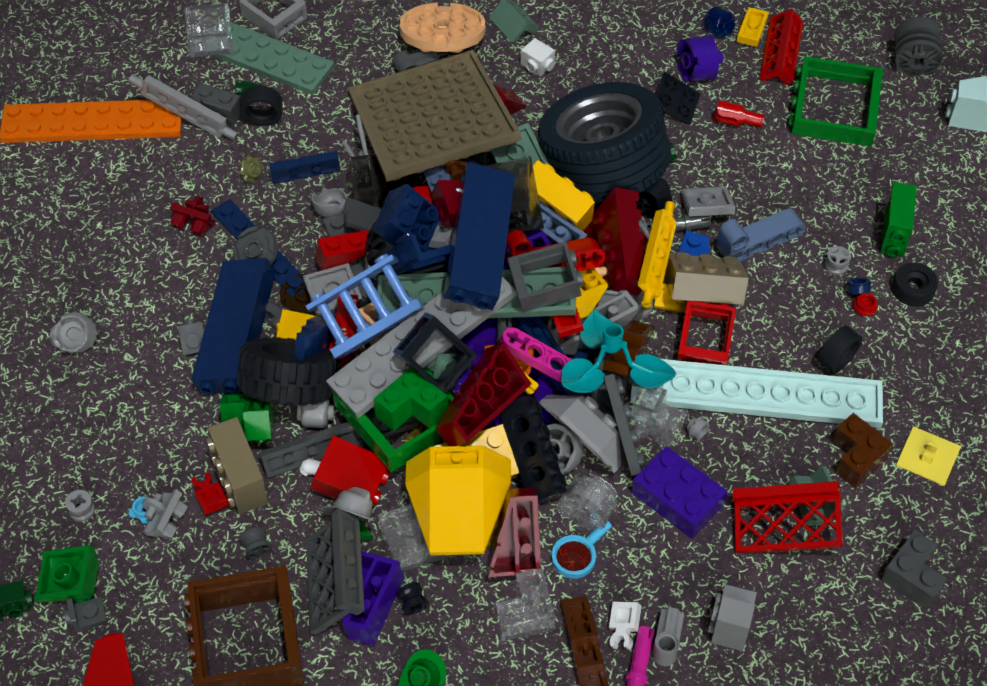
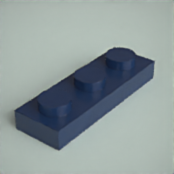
(304, 167)

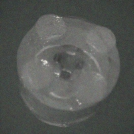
(588, 502)

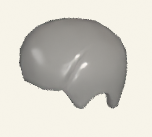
(329, 202)

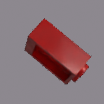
(719, 312)

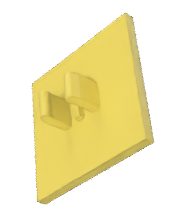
(928, 456)

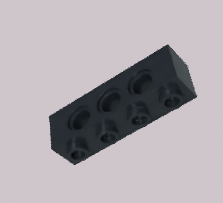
(522, 443)

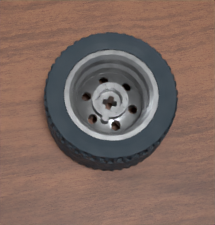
(607, 138)

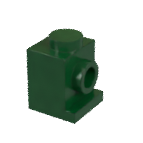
(15, 599)

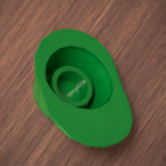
(423, 669)

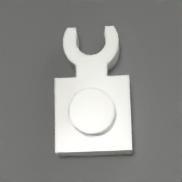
(623, 620)

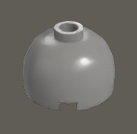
(567, 445)

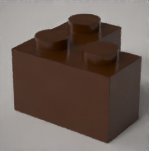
(863, 448)

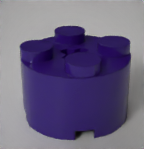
(698, 58)

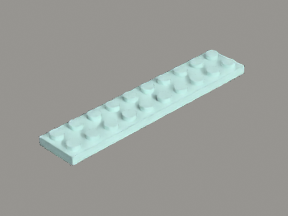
(772, 393)

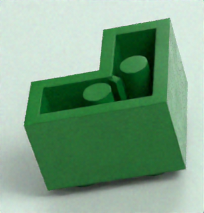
(410, 397)
(254, 416)

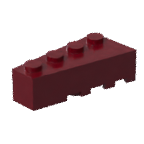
(621, 238)
(484, 395)

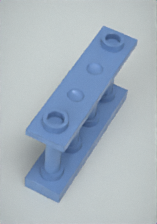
(365, 331)

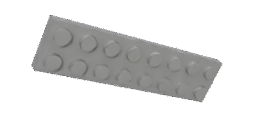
(378, 365)

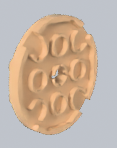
(442, 27)

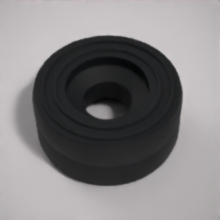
(919, 273)

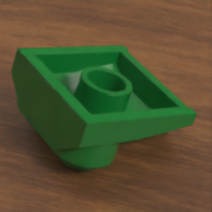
(67, 575)

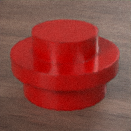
(865, 304)

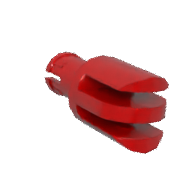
(736, 115)

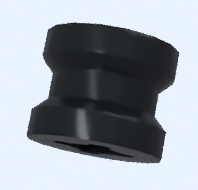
(412, 598)

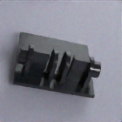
(677, 98)

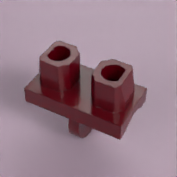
(201, 220)

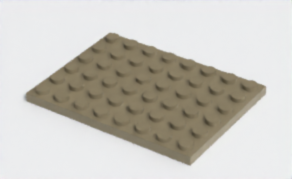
(433, 115)

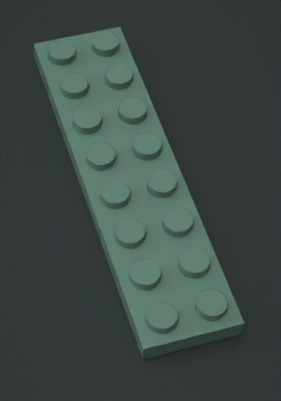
(429, 285)

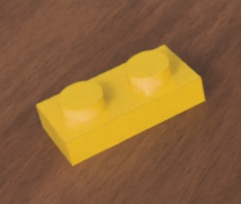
(752, 27)

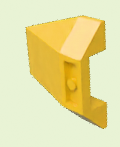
(457, 496)

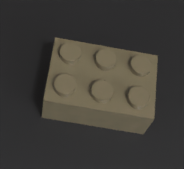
(706, 278)
(236, 466)

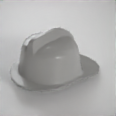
(353, 501)

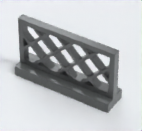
(345, 571)

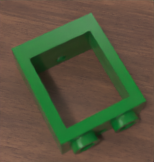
(898, 219)

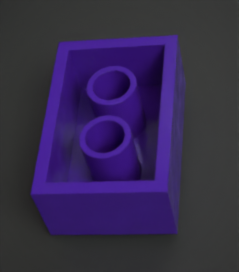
(679, 492)

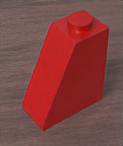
(110, 663)

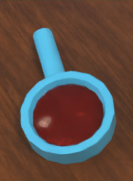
(575, 555)

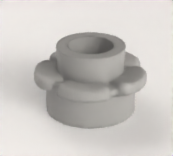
(698, 428)

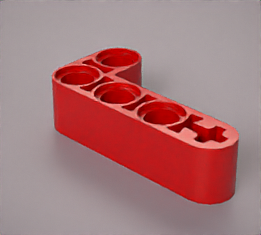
(587, 250)

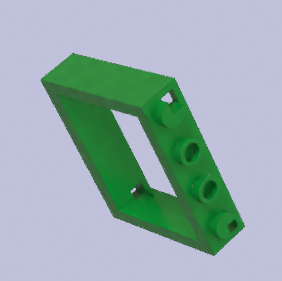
(841, 72)
(390, 457)

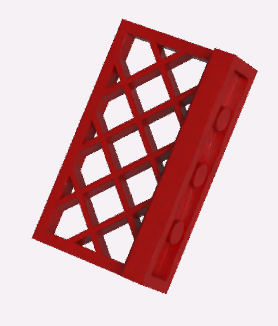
(789, 496)

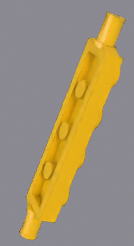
(657, 254)

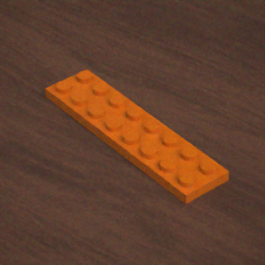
(87, 121)

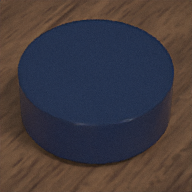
(858, 285)

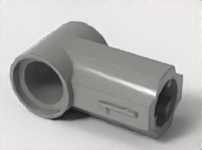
(668, 636)

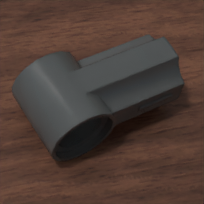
(405, 60)

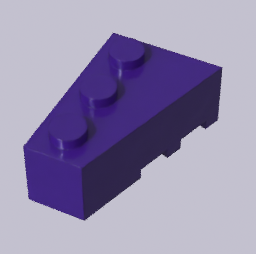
(380, 583)

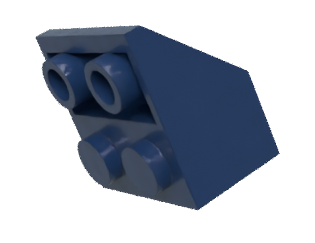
(406, 213)

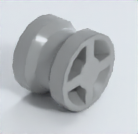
(842, 258)
(83, 511)

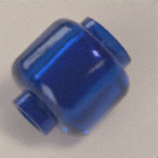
(719, 21)

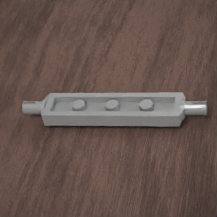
(183, 106)

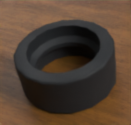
(265, 95)
(840, 349)

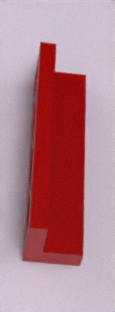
(787, 45)

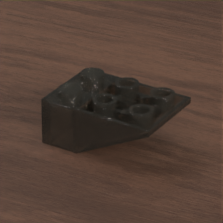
(369, 182)
(525, 206)

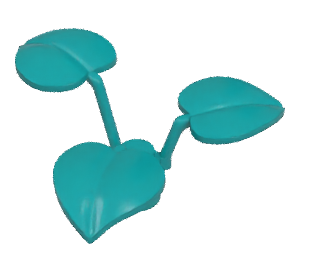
(584, 377)

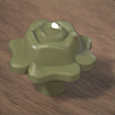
(251, 169)

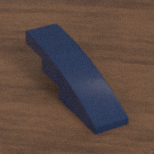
(313, 338)

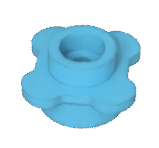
(136, 510)

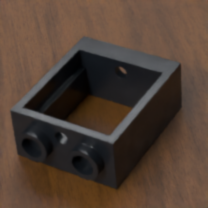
(417, 337)

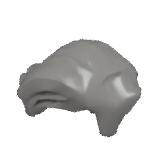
(74, 333)

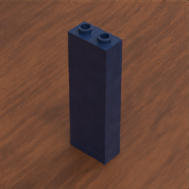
(479, 236)
(233, 319)

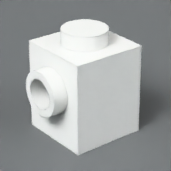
(538, 57)

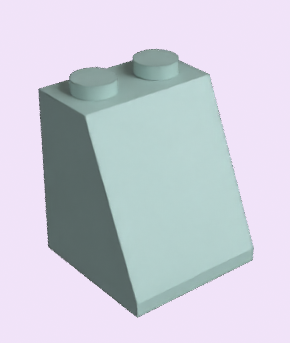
(969, 105)

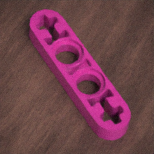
(546, 353)

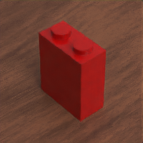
(348, 467)

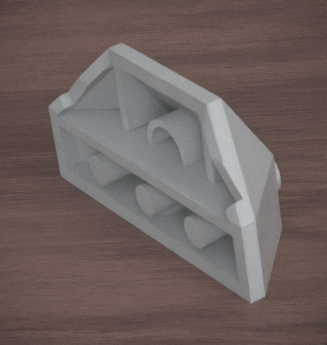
(613, 305)
(594, 428)

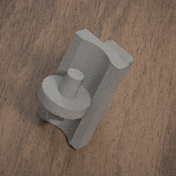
(159, 512)

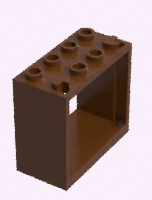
(235, 591)

